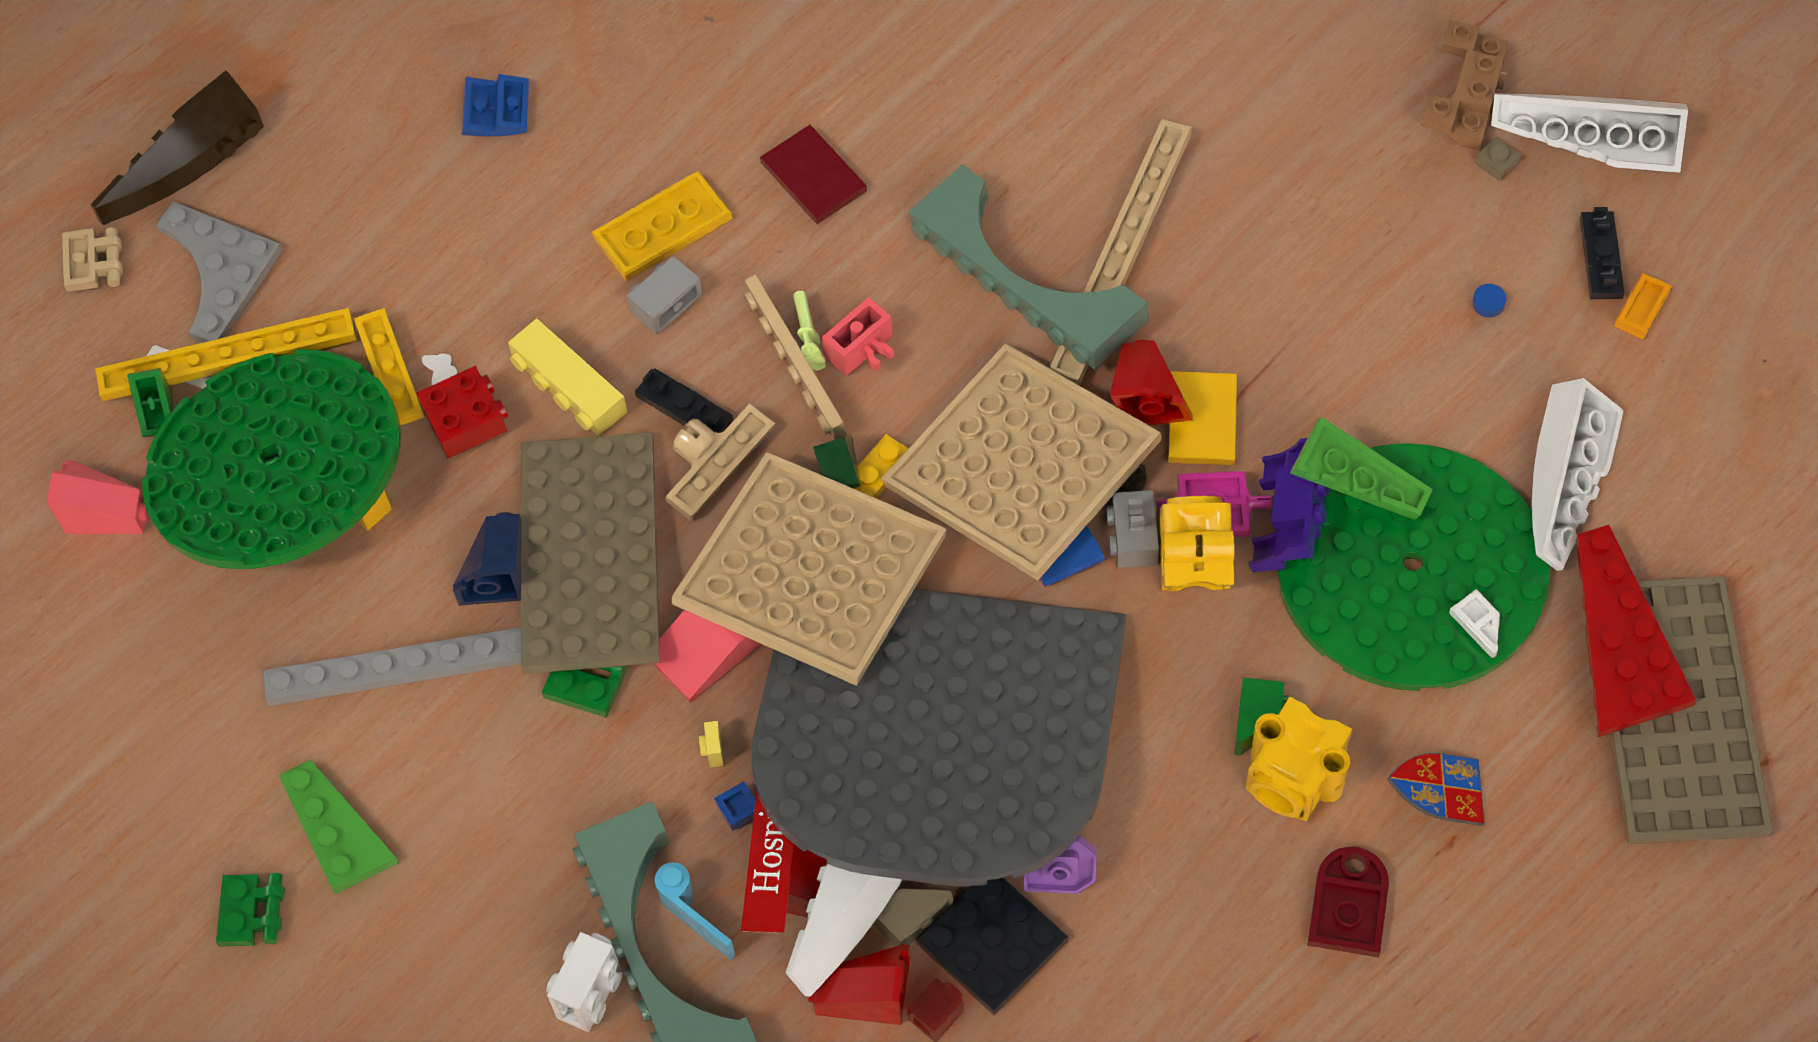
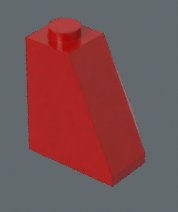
(1147, 387)
(867, 988)

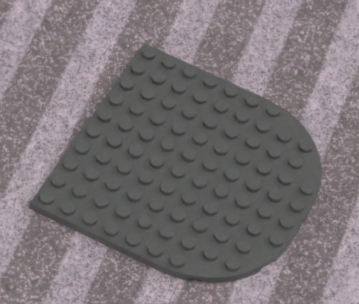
(957, 750)

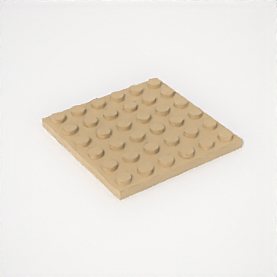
(1021, 460)
(810, 568)

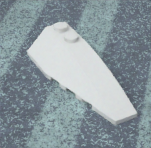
(1604, 129)
(1570, 459)
(836, 923)

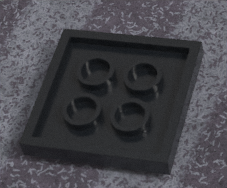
(992, 942)

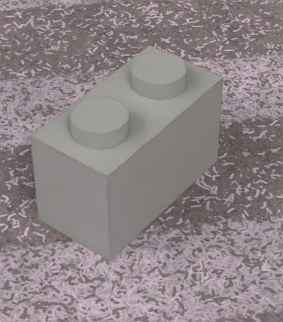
(664, 294)

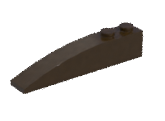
(199, 139)

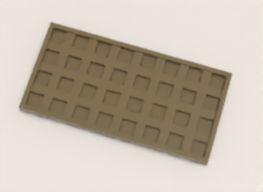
(588, 553)
(1700, 766)

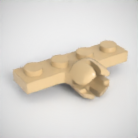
(714, 457)

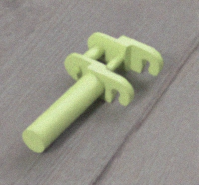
(807, 333)

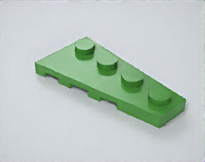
(337, 833)

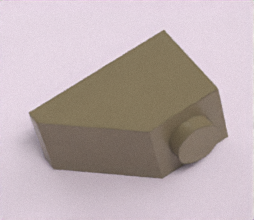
(911, 913)

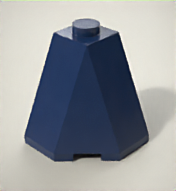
(493, 563)

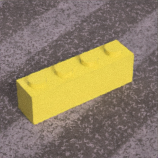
(567, 378)

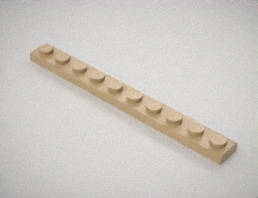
(1131, 225)

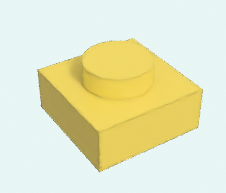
(711, 744)

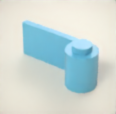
(676, 895)

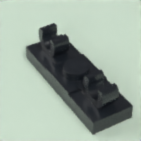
(1602, 254)
(681, 402)

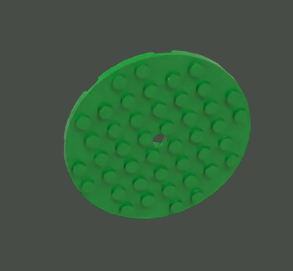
(333, 445)
(1396, 622)

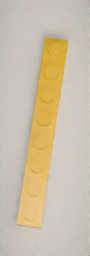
(219, 354)

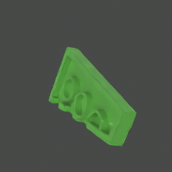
(1352, 468)

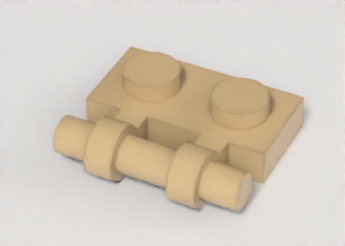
(81, 262)

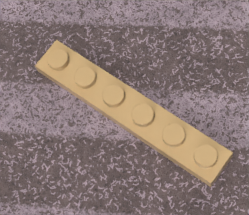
(799, 368)

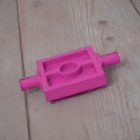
(1228, 486)

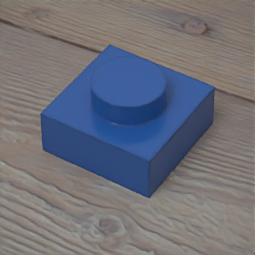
(736, 805)

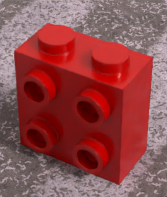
(463, 411)

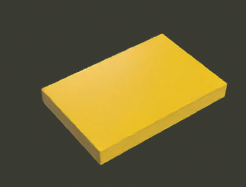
(1213, 429)

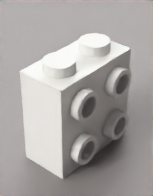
(584, 981)

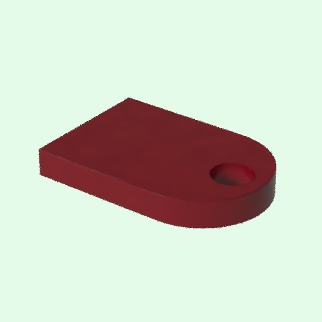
(1348, 905)

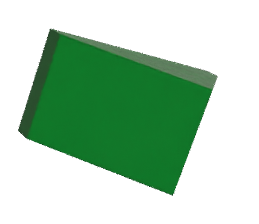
(151, 399)

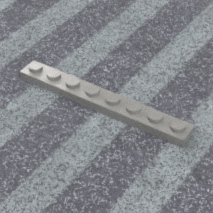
(392, 667)

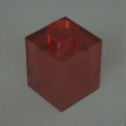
(936, 1009)

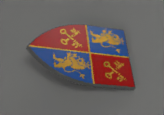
(1441, 786)

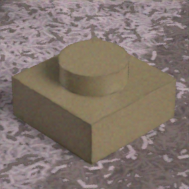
(1498, 159)

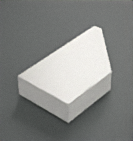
(1478, 620)

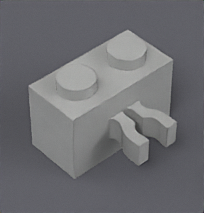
(1134, 529)

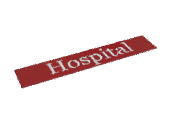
(766, 876)

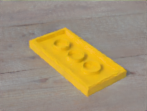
(662, 225)

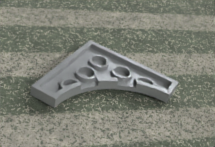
(229, 265)

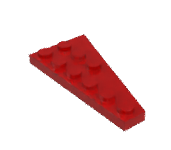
(1627, 651)

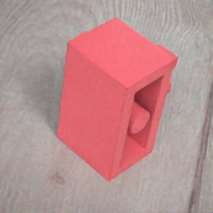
(858, 337)

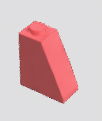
(94, 502)

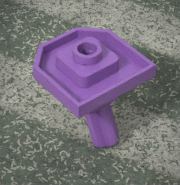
(1068, 872)

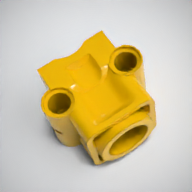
(1196, 543)
(1297, 760)

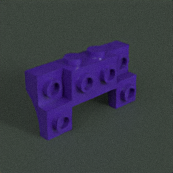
(1295, 513)

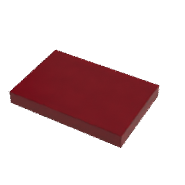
(813, 174)

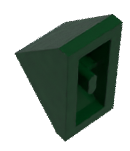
(839, 461)

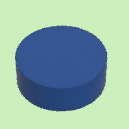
(1489, 300)

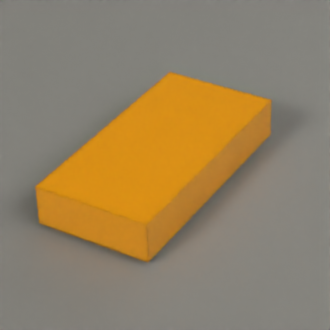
(1643, 306)

